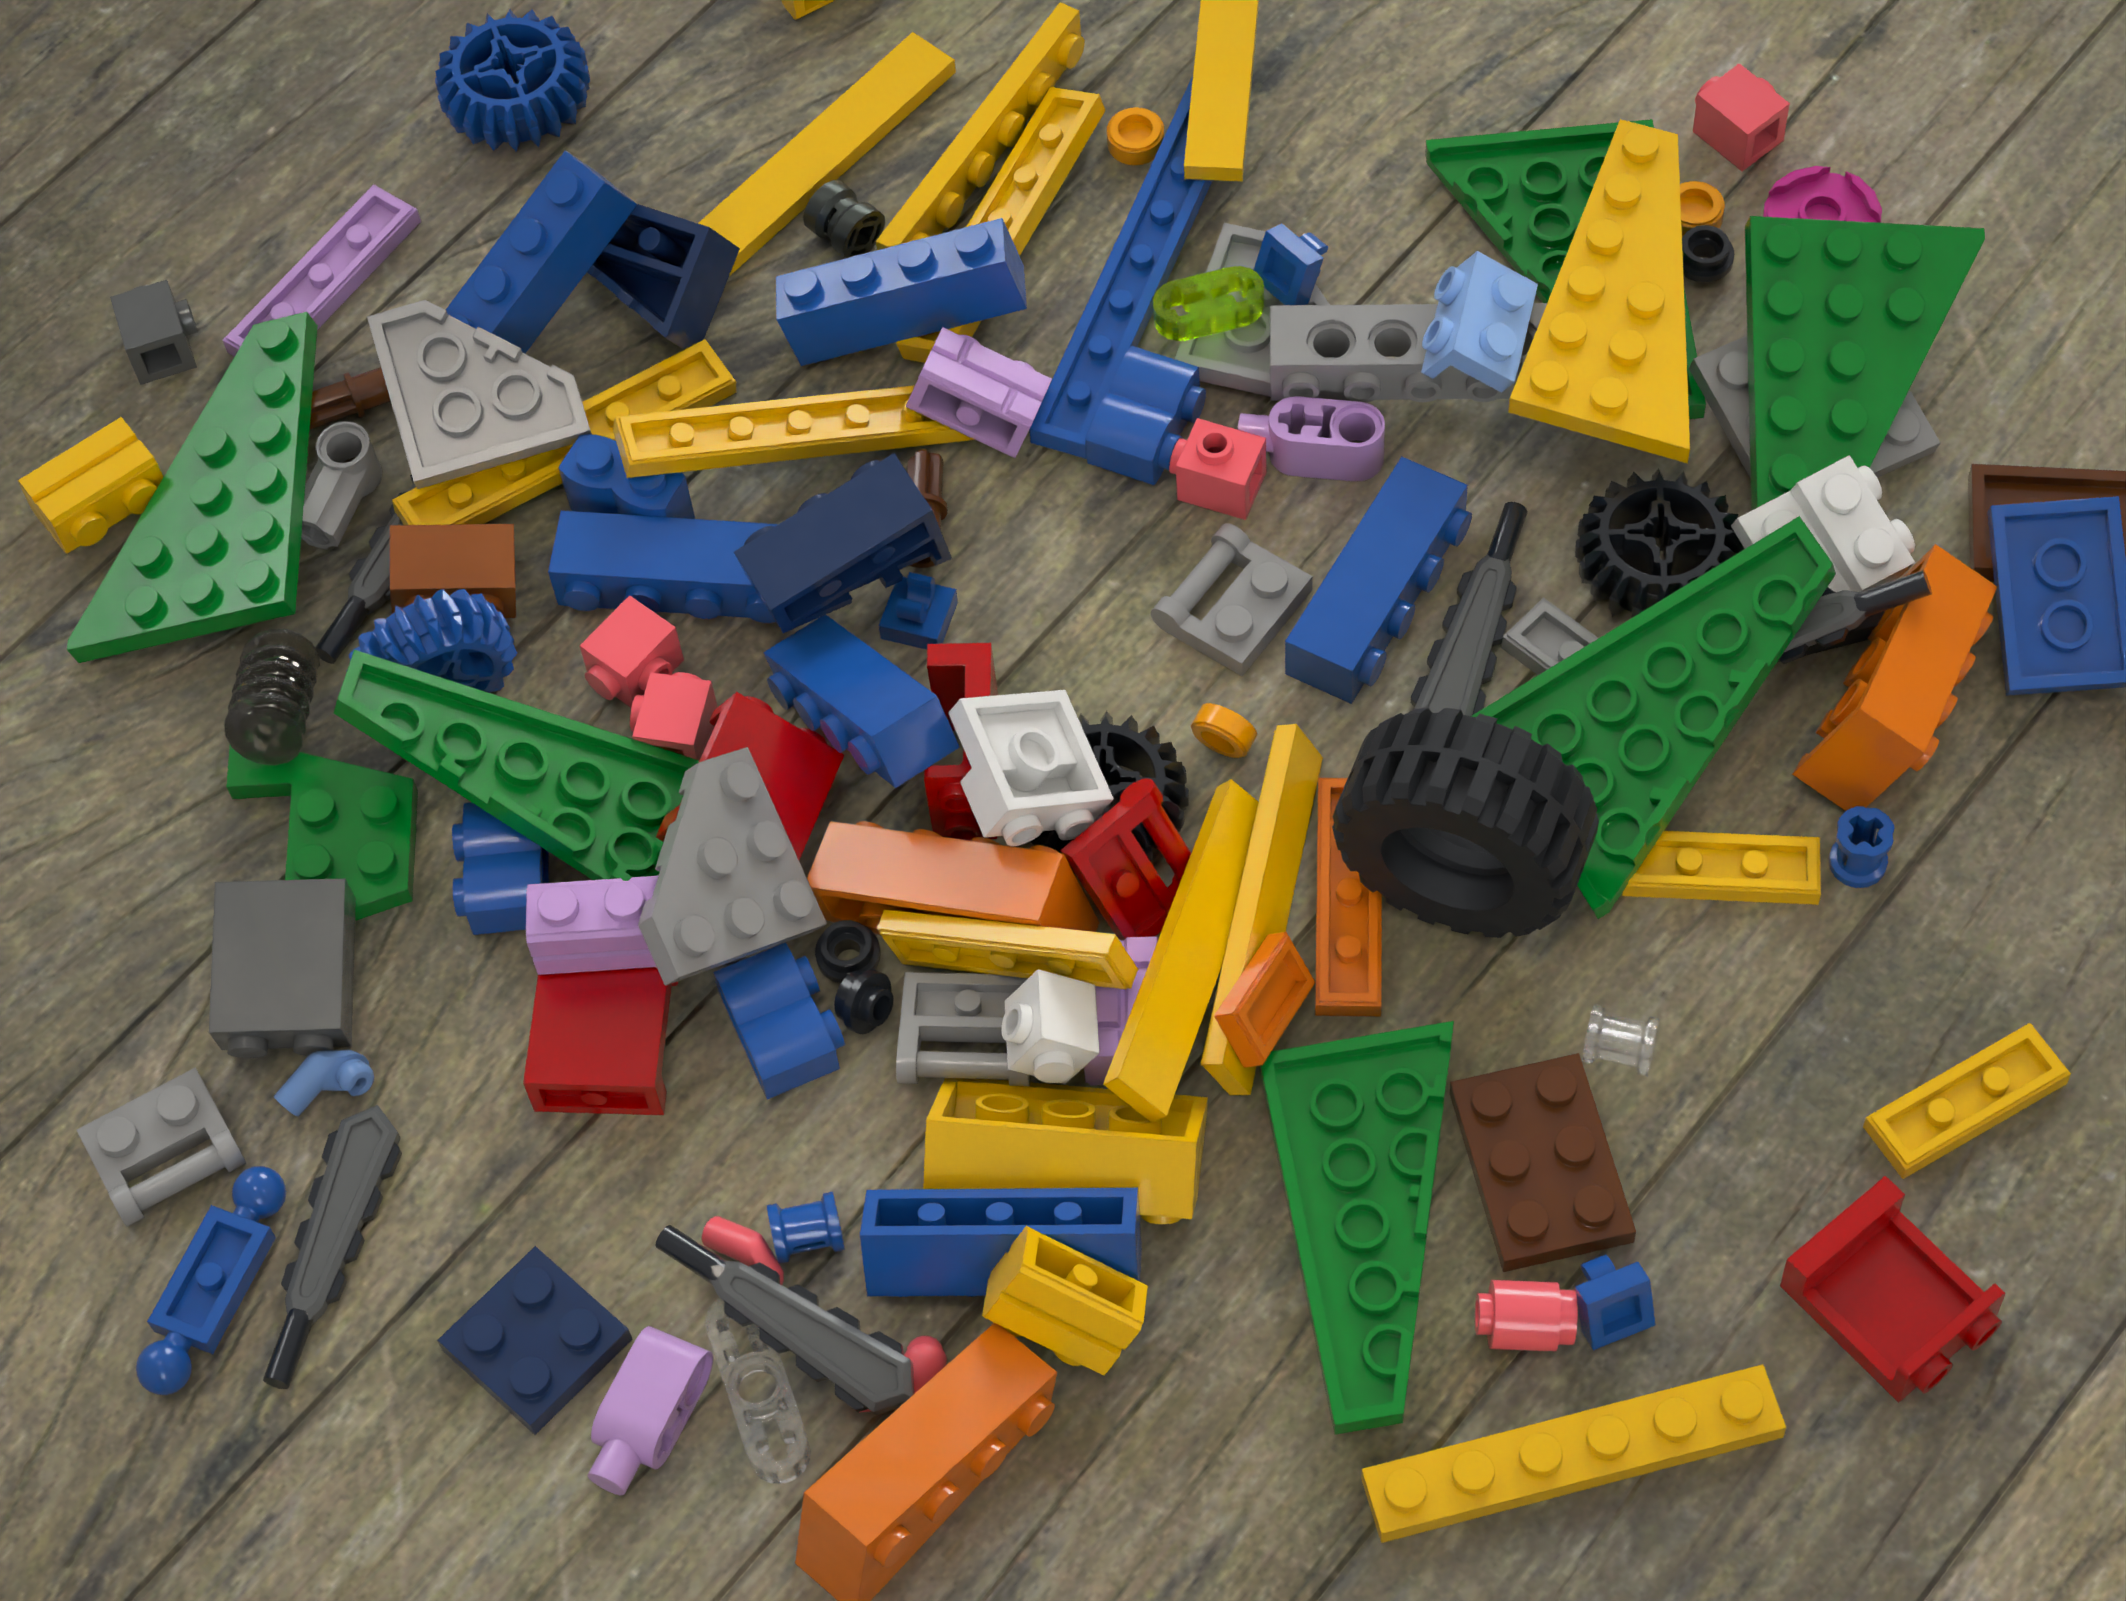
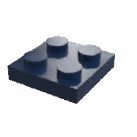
(535, 1340)

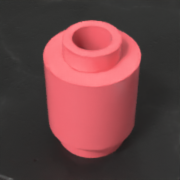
(1526, 1315)

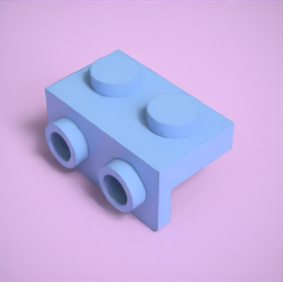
(1479, 322)

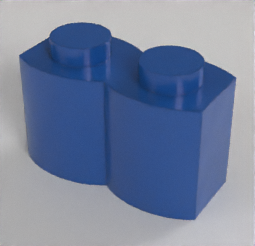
(1144, 415)
(598, 483)
(495, 872)
(778, 1019)

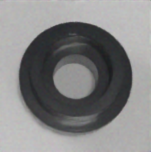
(1710, 243)
(846, 936)
(864, 1000)

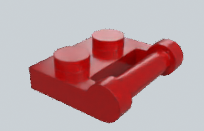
(1119, 871)

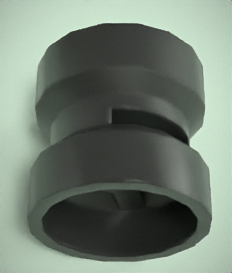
(839, 216)

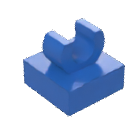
(1290, 264)
(918, 612)
(1613, 1301)

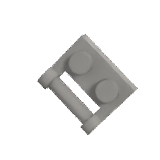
(1249, 609)
(954, 1010)
(153, 1132)

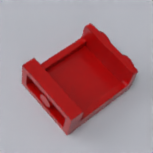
(954, 674)
(790, 759)
(598, 1042)
(1890, 1294)

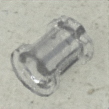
(1621, 1040)

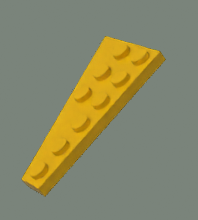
(1614, 325)

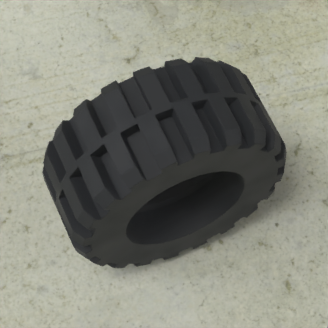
(1466, 822)

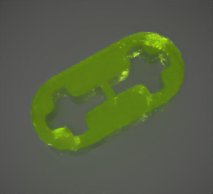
(1208, 303)

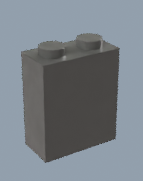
(282, 966)

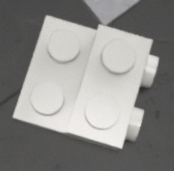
(1845, 520)
(1029, 766)

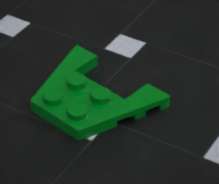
(341, 824)

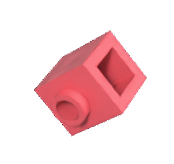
(1740, 116)
(1219, 468)
(628, 649)
(674, 713)

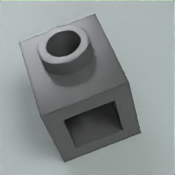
(155, 331)

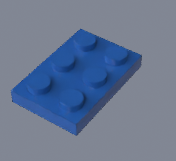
(2060, 594)

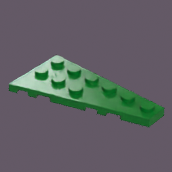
(548, 777)
(1358, 1173)

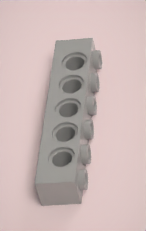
(1362, 342)

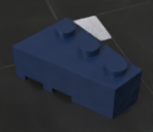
(667, 272)
(841, 544)

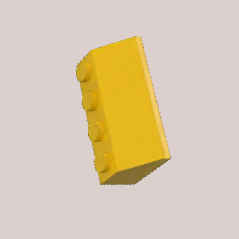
(1064, 1138)

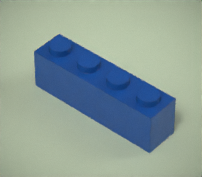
(543, 253)
(901, 292)
(657, 561)
(1377, 580)
(860, 701)
(955, 1237)

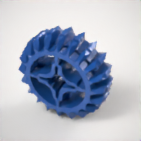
(480, 71)
(447, 637)

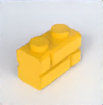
(92, 486)
(1065, 1301)

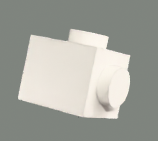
(1051, 1027)

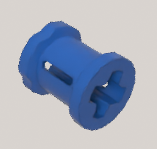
(1856, 839)
(805, 1227)

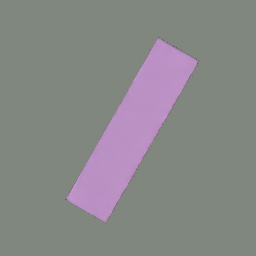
(335, 263)

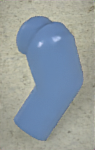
(325, 1072)

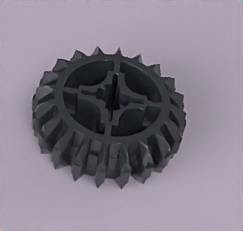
(1620, 546)
(1147, 758)

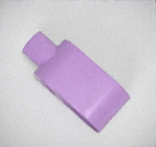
(1315, 435)
(647, 1407)

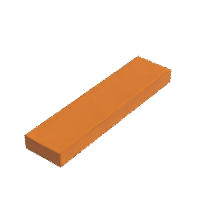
(1345, 924)

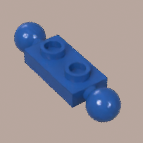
(211, 1280)

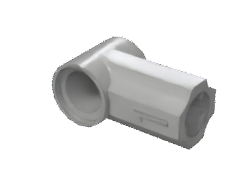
(336, 486)

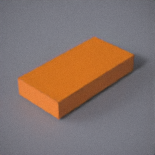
(1264, 999)

